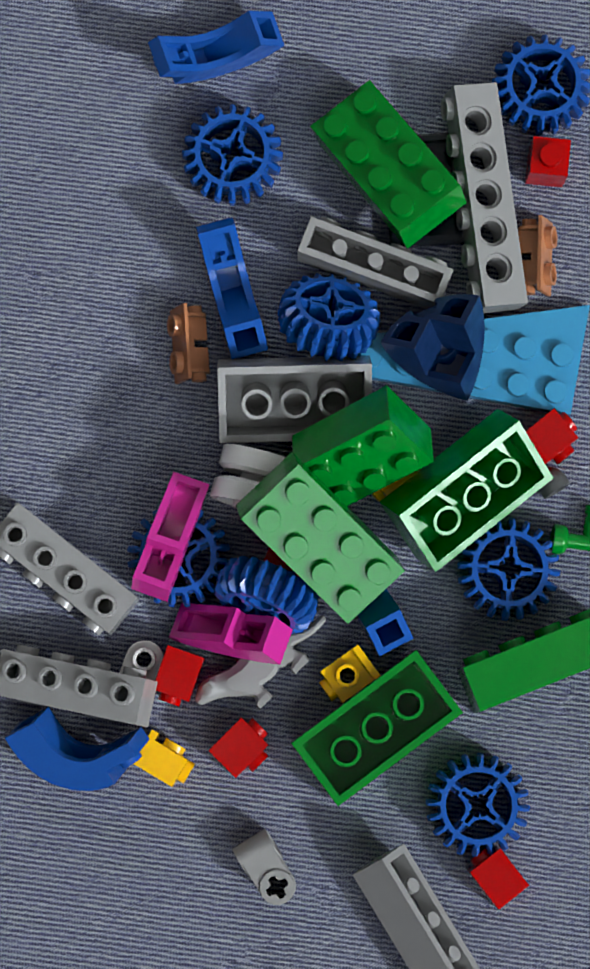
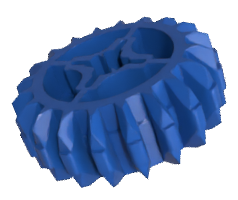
(553, 95)
(245, 161)
(328, 317)
(193, 583)
(506, 588)
(267, 590)
(503, 826)

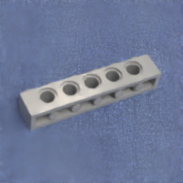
(482, 106)

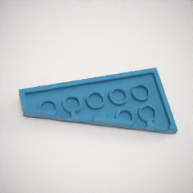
(524, 360)

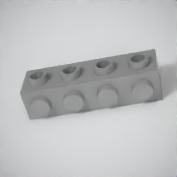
(373, 263)
(65, 570)
(76, 687)
(412, 913)

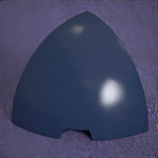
(441, 344)

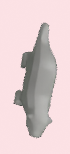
(249, 676)

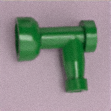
(563, 539)

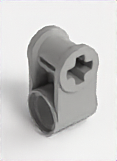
(263, 860)

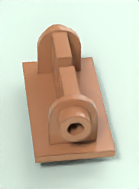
(538, 241)
(186, 360)

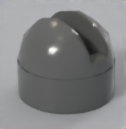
(557, 484)

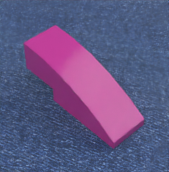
(169, 536)
(232, 632)

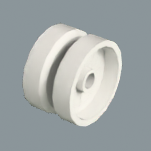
(249, 464)

